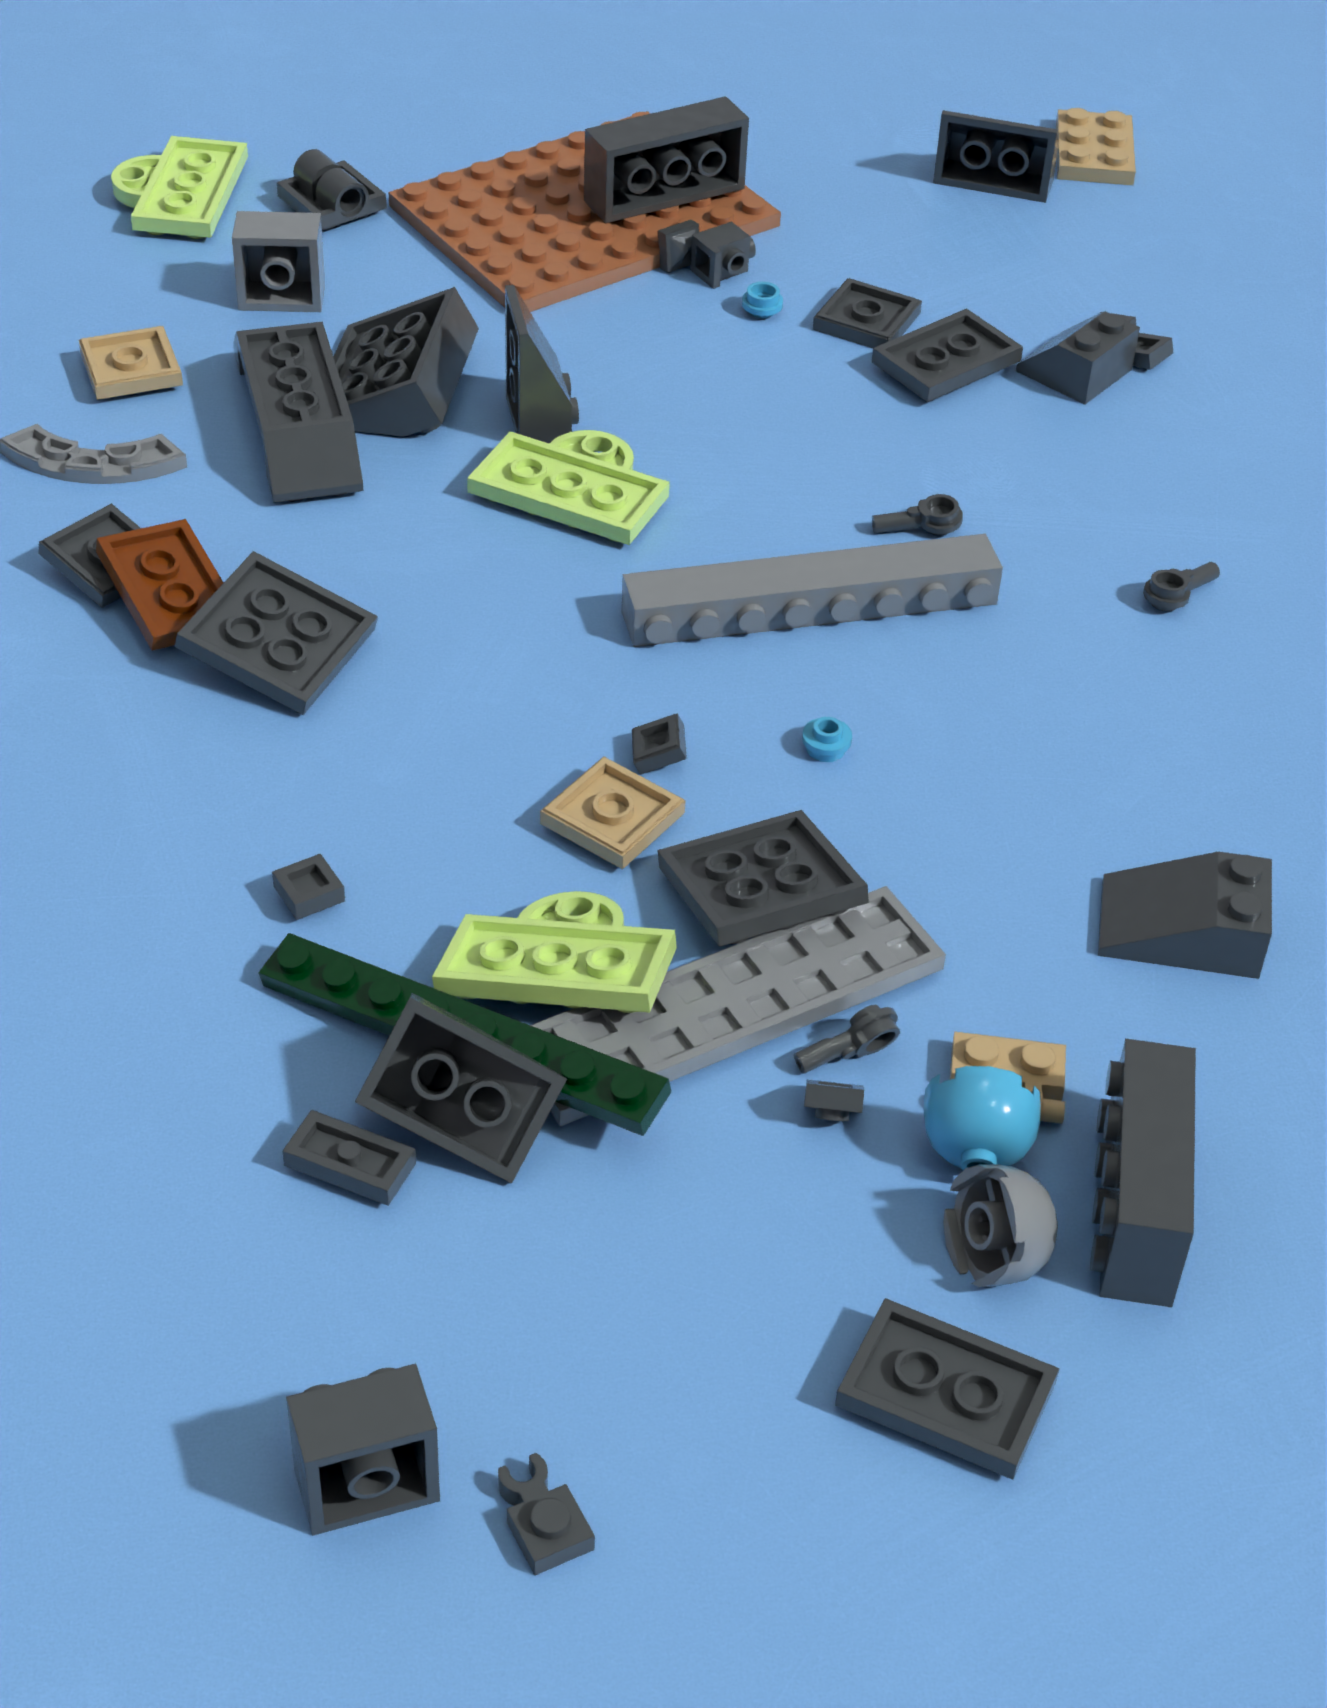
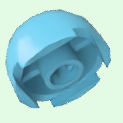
(981, 1117)

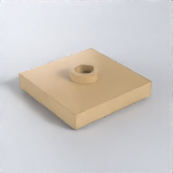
(130, 362)
(612, 812)

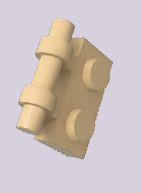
(1037, 1062)

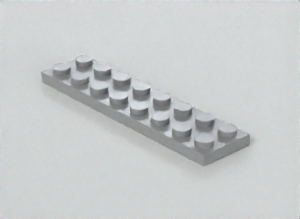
(759, 991)

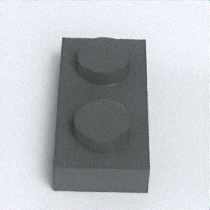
(349, 1157)

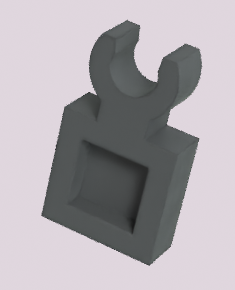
(544, 1521)

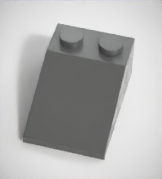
(535, 384)
(1190, 913)
(461, 1088)

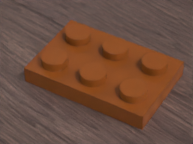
(160, 577)

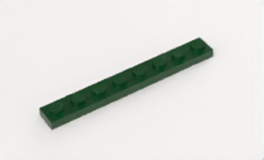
(377, 997)

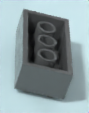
(665, 159)
(1145, 1173)

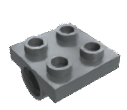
(330, 189)

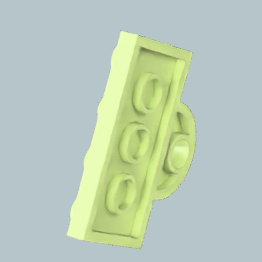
(182, 187)
(572, 482)
(558, 956)

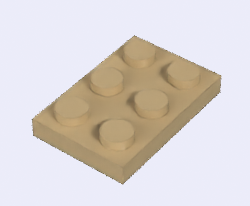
(1095, 146)

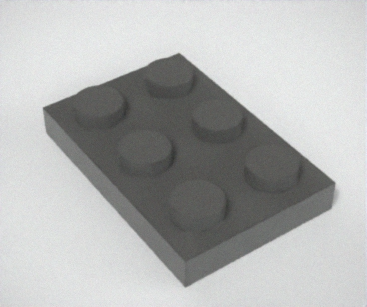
(947, 354)
(947, 1388)

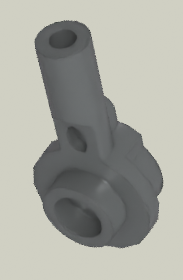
(935, 514)
(1172, 587)
(869, 1032)

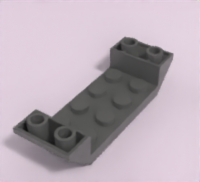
(300, 411)

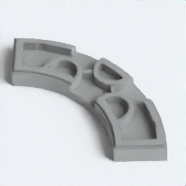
(118, 463)

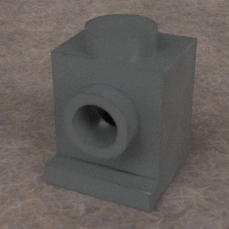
(728, 252)

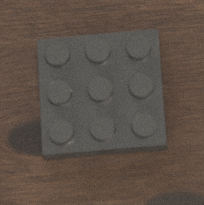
(276, 632)
(762, 877)

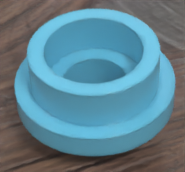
(762, 299)
(826, 739)

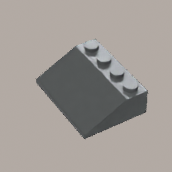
(405, 364)

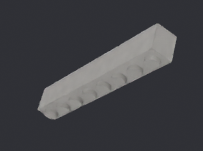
(810, 589)

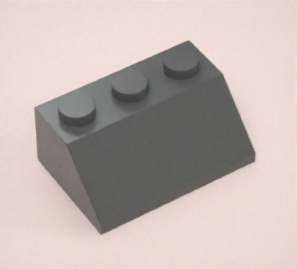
(996, 156)

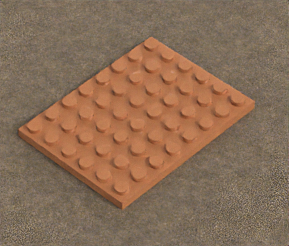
(530, 228)

